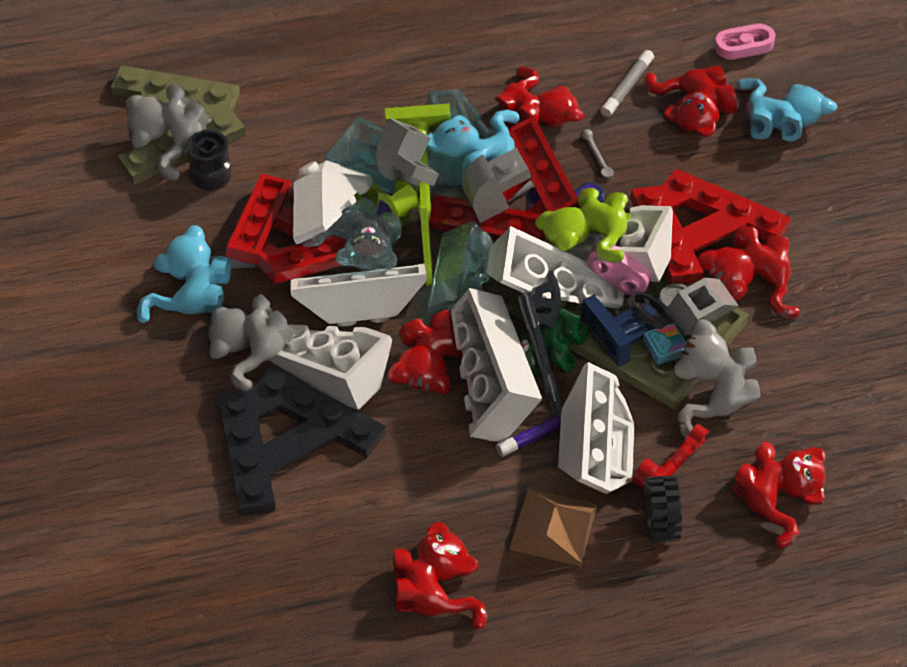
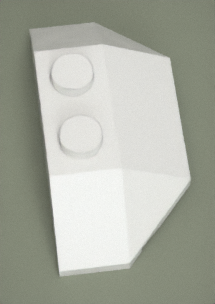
(359, 294)
(597, 432)

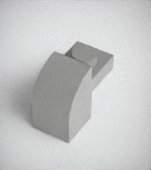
(400, 154)
(486, 181)

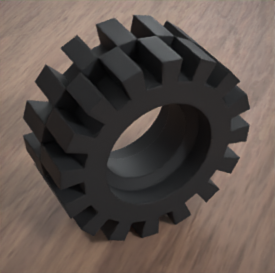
(662, 508)

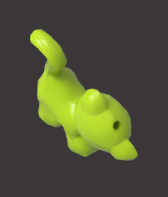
(573, 225)

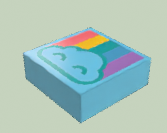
(664, 343)

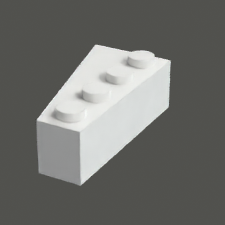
(494, 365)

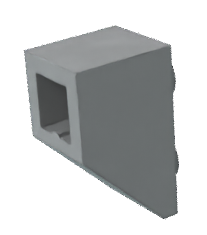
(702, 300)

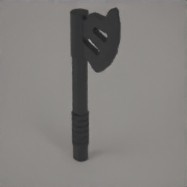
(533, 320)

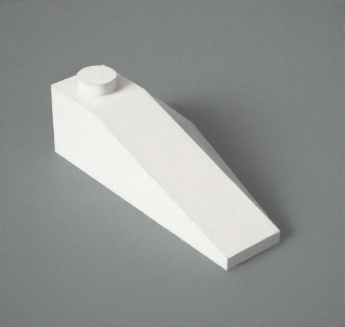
(322, 194)
(645, 240)
(524, 263)
(337, 362)

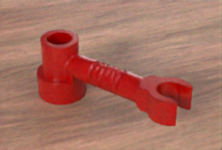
(690, 445)

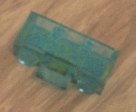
(459, 265)

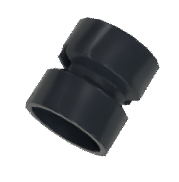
(209, 159)

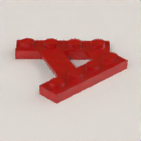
(547, 179)
(724, 216)
(251, 236)

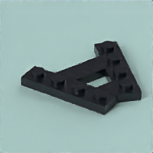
(321, 422)

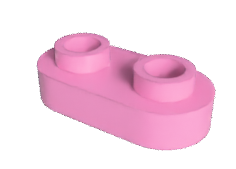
(745, 41)
(626, 275)

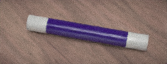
(529, 436)

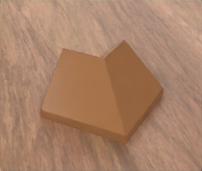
(553, 527)

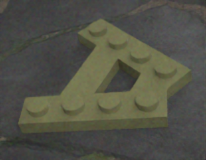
(215, 97)

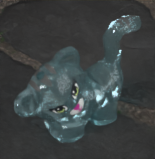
(367, 236)

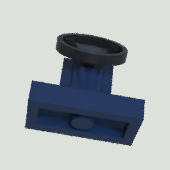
(621, 331)

